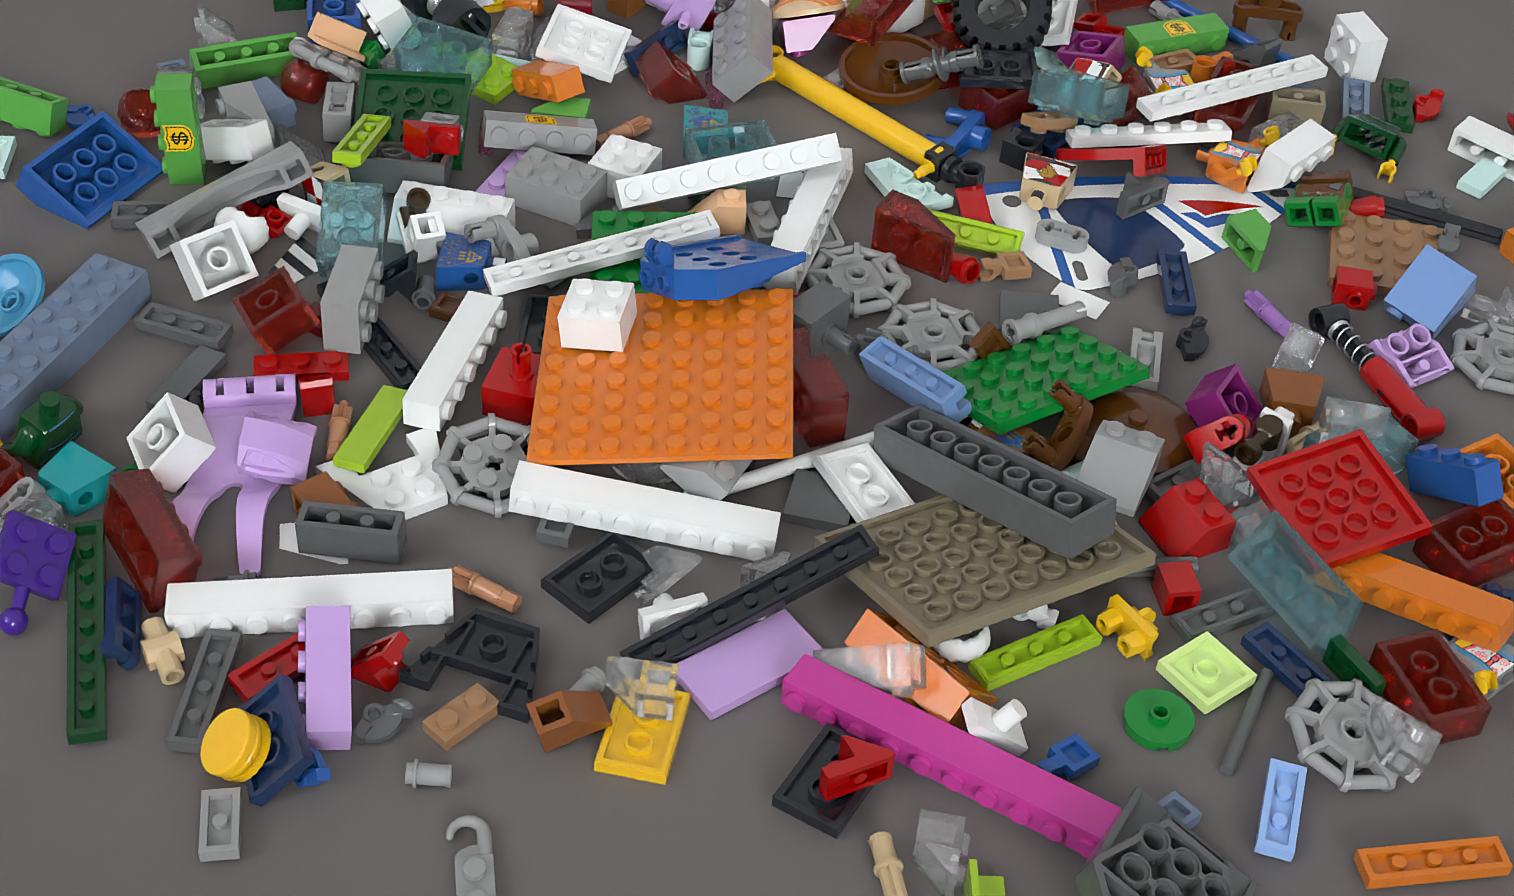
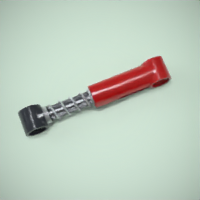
(1378, 374)

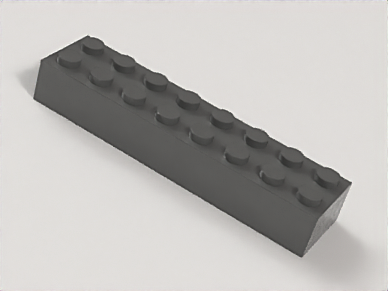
(996, 480)

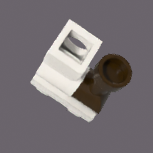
(418, 228)
(1267, 440)

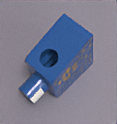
(462, 263)

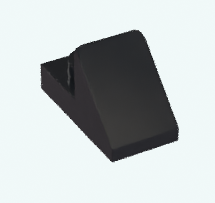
(401, 275)

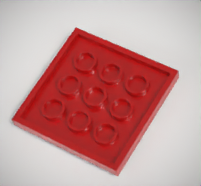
(1340, 498)

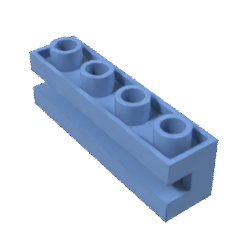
(914, 379)

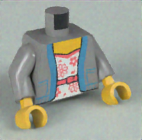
(1158, 78)
(1487, 668)

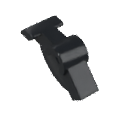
(1193, 340)

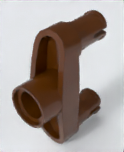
(1283, 10)
(1070, 435)

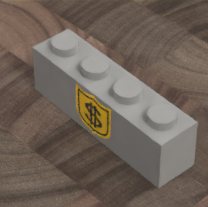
(548, 132)

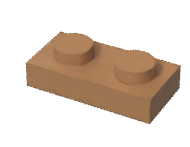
(1178, 59)
(1049, 120)
(461, 716)

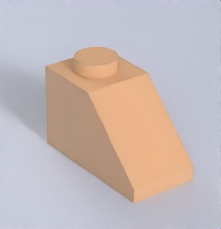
(728, 209)

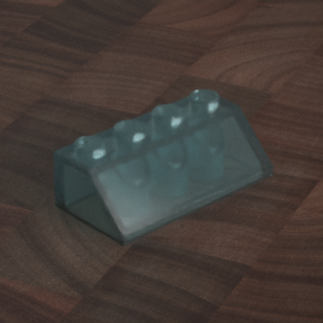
(1297, 583)

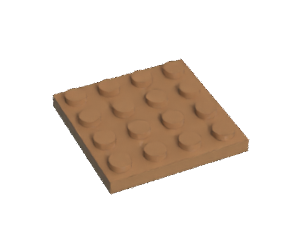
(1378, 246)

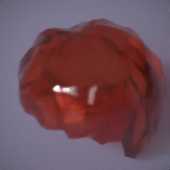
(303, 81)
(137, 113)

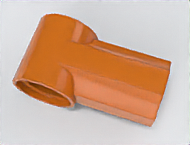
(1204, 66)

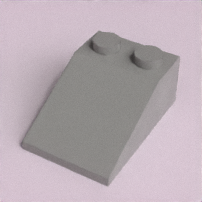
(242, 102)
(1121, 463)

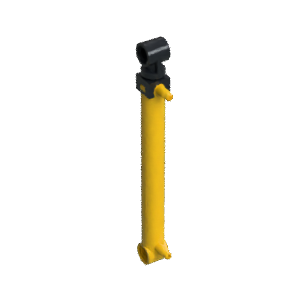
(935, 160)

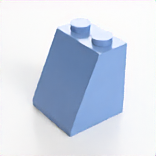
(1430, 291)

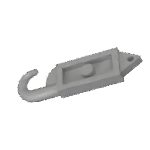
(474, 863)

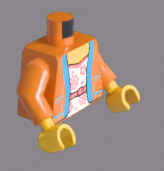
(1235, 161)

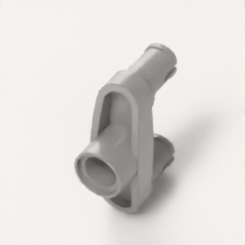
(505, 236)

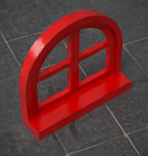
(1146, 158)

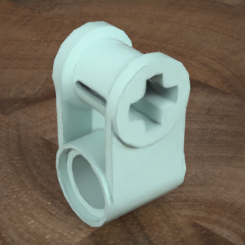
(699, 49)

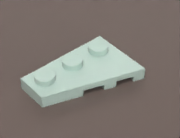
(890, 175)

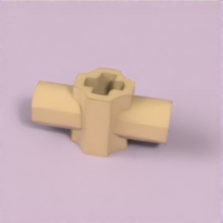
(162, 650)

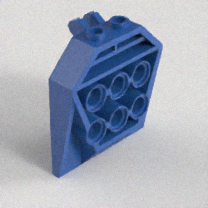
(711, 267)

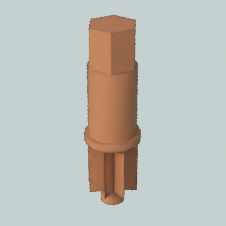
(629, 129)
(338, 428)
(481, 587)

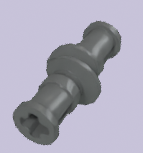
(941, 64)

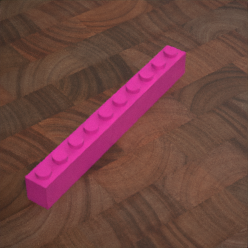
(950, 755)

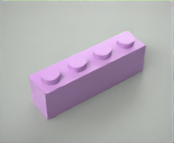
(326, 676)

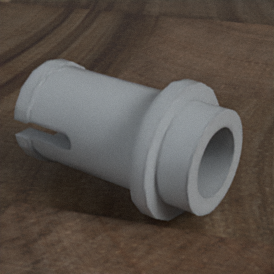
(592, 680)
(428, 774)

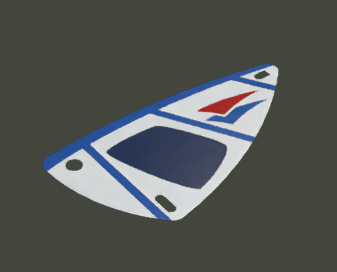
(1187, 222)

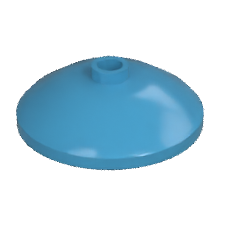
(20, 289)

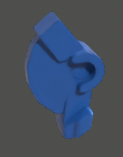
(79, 115)
(315, 773)

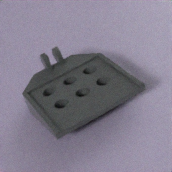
(1156, 855)

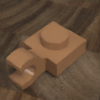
(1008, 265)

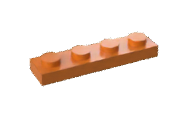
(1432, 862)

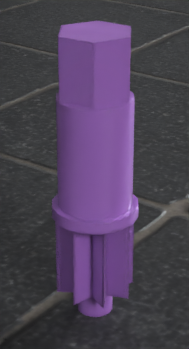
(1267, 312)

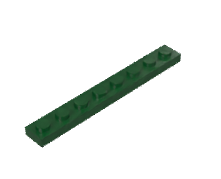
(84, 634)

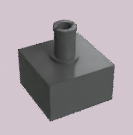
(826, 316)

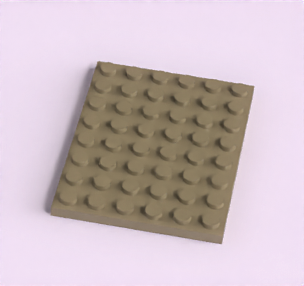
(957, 571)

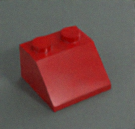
(1188, 521)

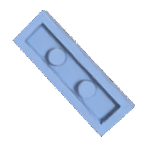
(1280, 810)

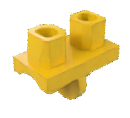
(1133, 626)

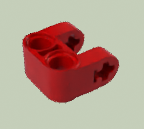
(1217, 434)

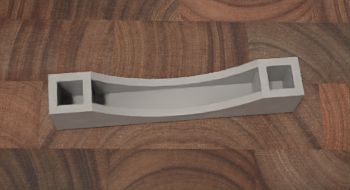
(267, 174)

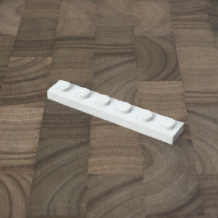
(1138, 134)

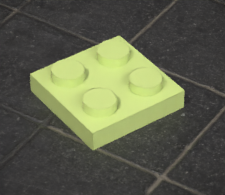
(1206, 672)

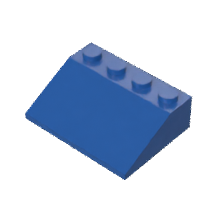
(88, 172)

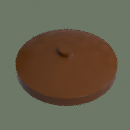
(874, 71)
(1147, 412)

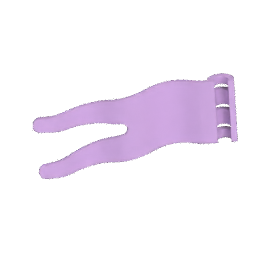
(219, 472)

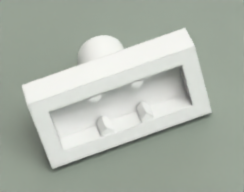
(304, 214)
(667, 611)
(996, 726)

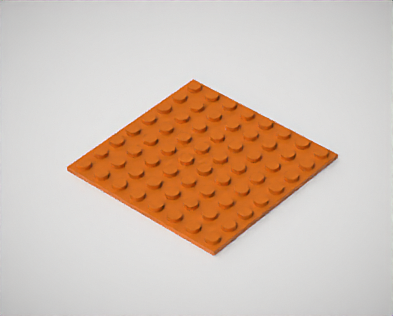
(686, 388)

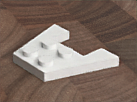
(400, 486)

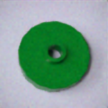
(1158, 719)

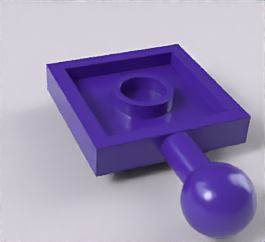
(32, 561)

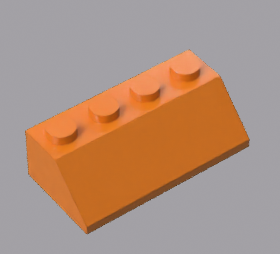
(945, 682)

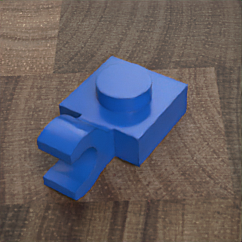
(1070, 757)

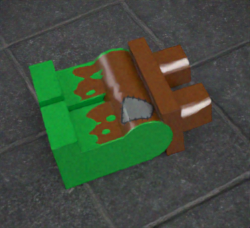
(1319, 197)

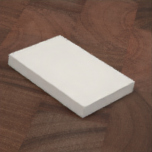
(862, 482)

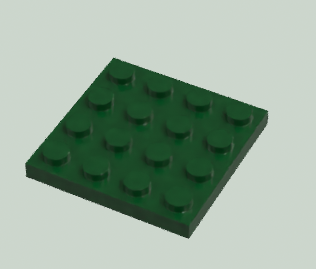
(411, 95)

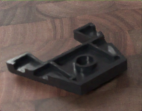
(488, 648)

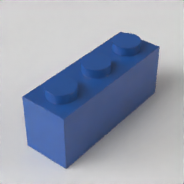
(1454, 475)

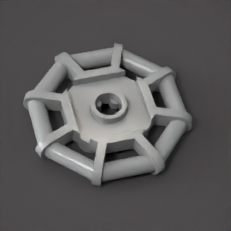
(327, 60)
(869, 280)
(926, 319)
(1486, 355)
(477, 457)
(1332, 738)

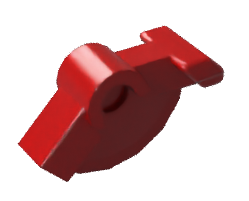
(1427, 106)

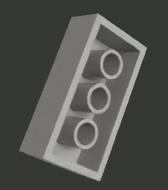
(742, 48)

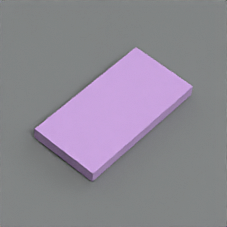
(745, 664)

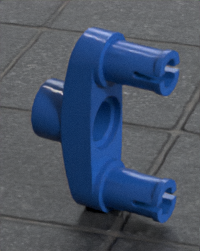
(970, 133)

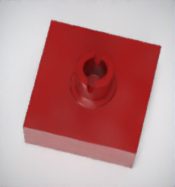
(511, 384)

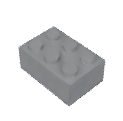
(556, 186)
(352, 299)

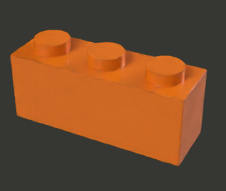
(548, 80)

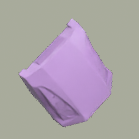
(1413, 355)
(275, 448)

